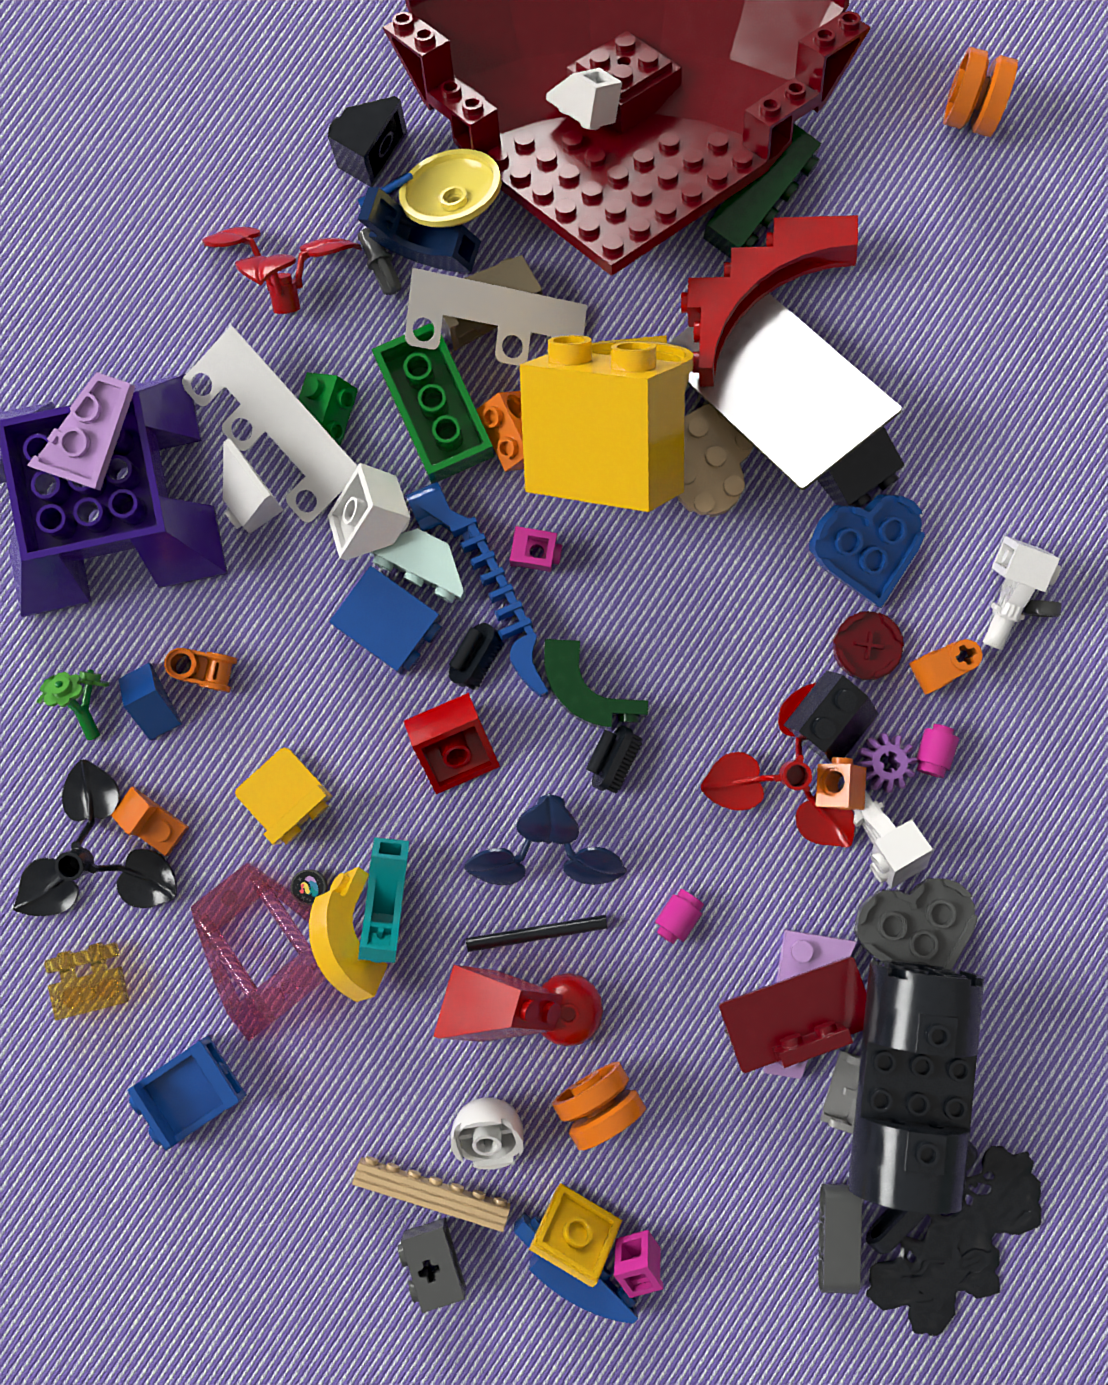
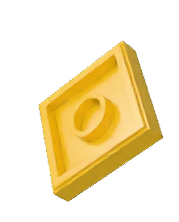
(576, 1235)

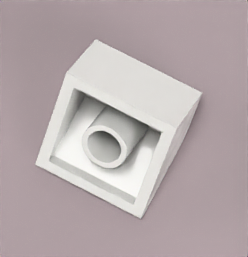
(368, 513)

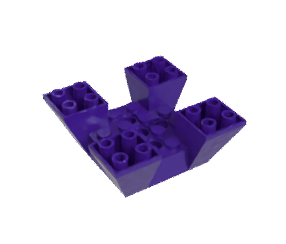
(53, 531)

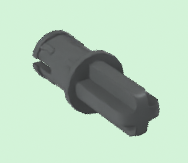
(380, 262)

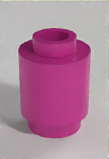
(937, 750)
(679, 916)

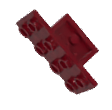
(796, 1016)

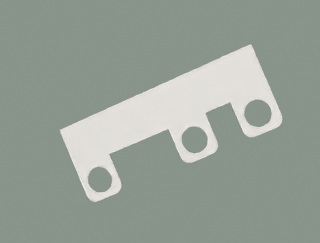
(509, 309)

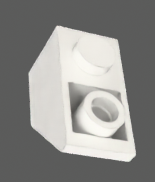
(588, 97)

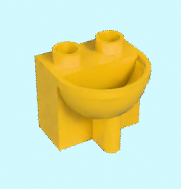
(605, 421)

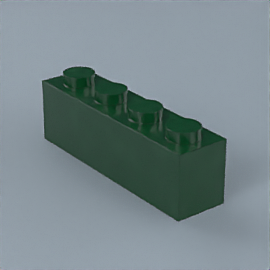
(757, 203)

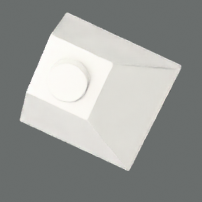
(245, 492)

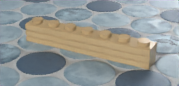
(432, 1193)

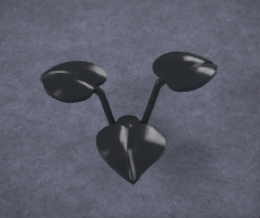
(48, 883)

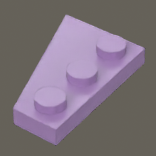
(88, 436)

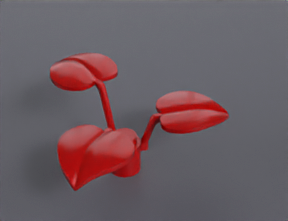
(262, 268)
(737, 786)

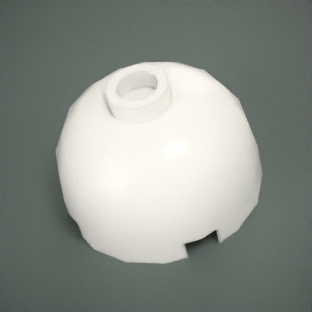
(487, 1133)

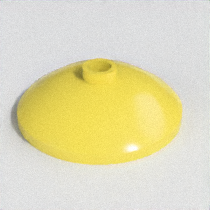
(450, 188)

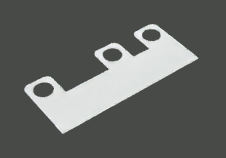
(278, 412)

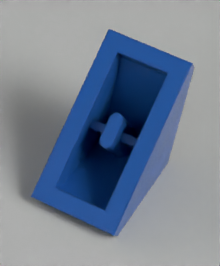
(148, 702)

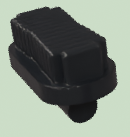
(475, 656)
(613, 758)

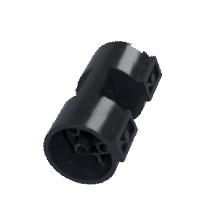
(916, 1087)

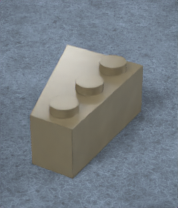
(509, 273)

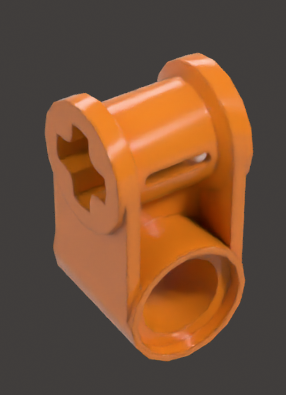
(942, 667)
(207, 669)

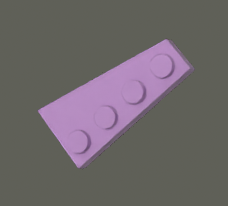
(801, 954)

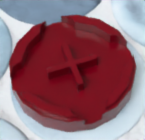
(868, 645)

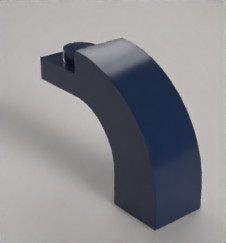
(439, 248)

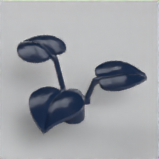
(547, 823)

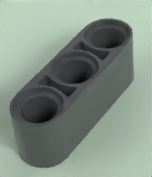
(839, 1240)

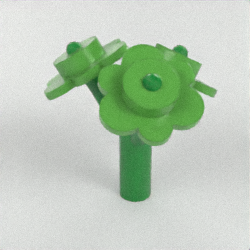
(64, 691)

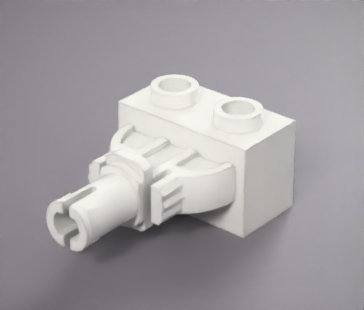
(1024, 571)
(896, 851)

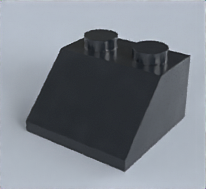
(367, 137)
(832, 716)

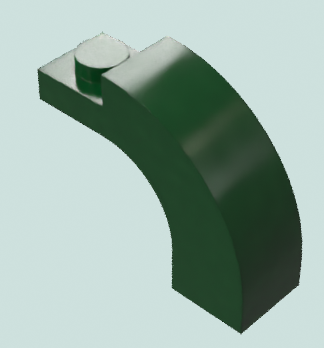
(572, 693)

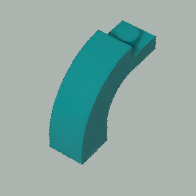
(384, 900)

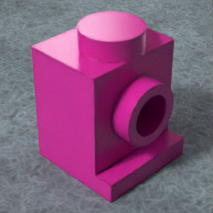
(525, 540)
(638, 1264)

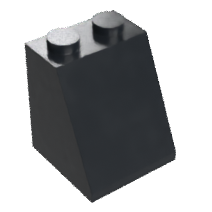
(863, 470)

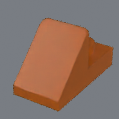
(149, 821)

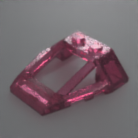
(285, 987)

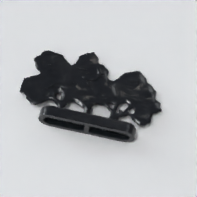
(956, 1247)

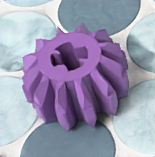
(897, 758)

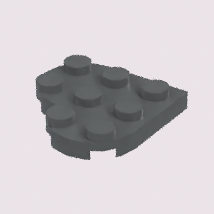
(920, 926)

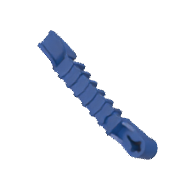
(433, 510)

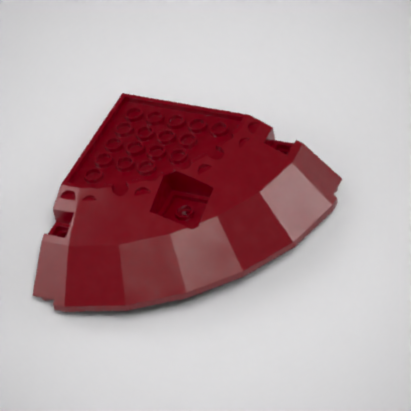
(697, 114)

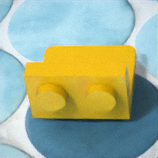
(283, 796)

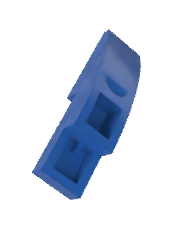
(602, 1300)

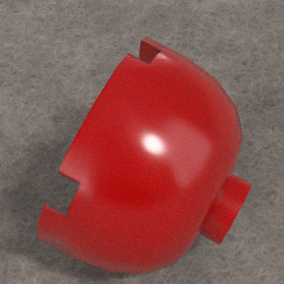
(580, 1009)

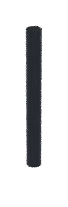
(536, 933)

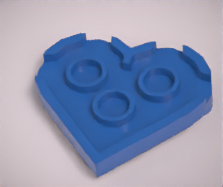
(869, 545)

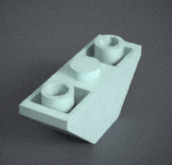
(423, 561)

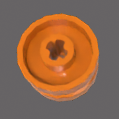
(980, 91)
(599, 1106)

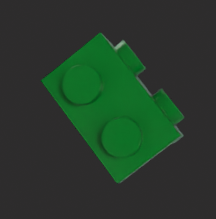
(329, 402)

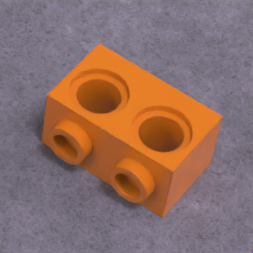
(503, 424)

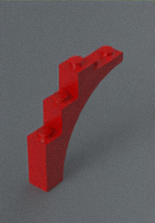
(791, 251)

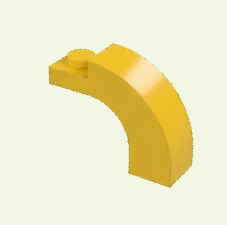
(335, 940)

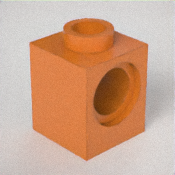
(852, 794)

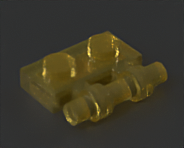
(88, 992)

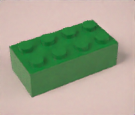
(434, 405)

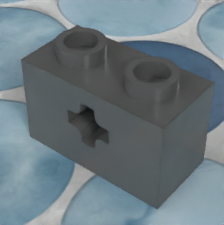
(435, 1244)

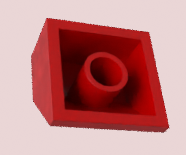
(451, 743)

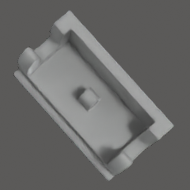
(842, 1093)

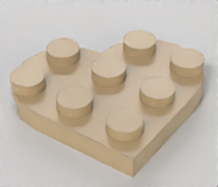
(712, 462)

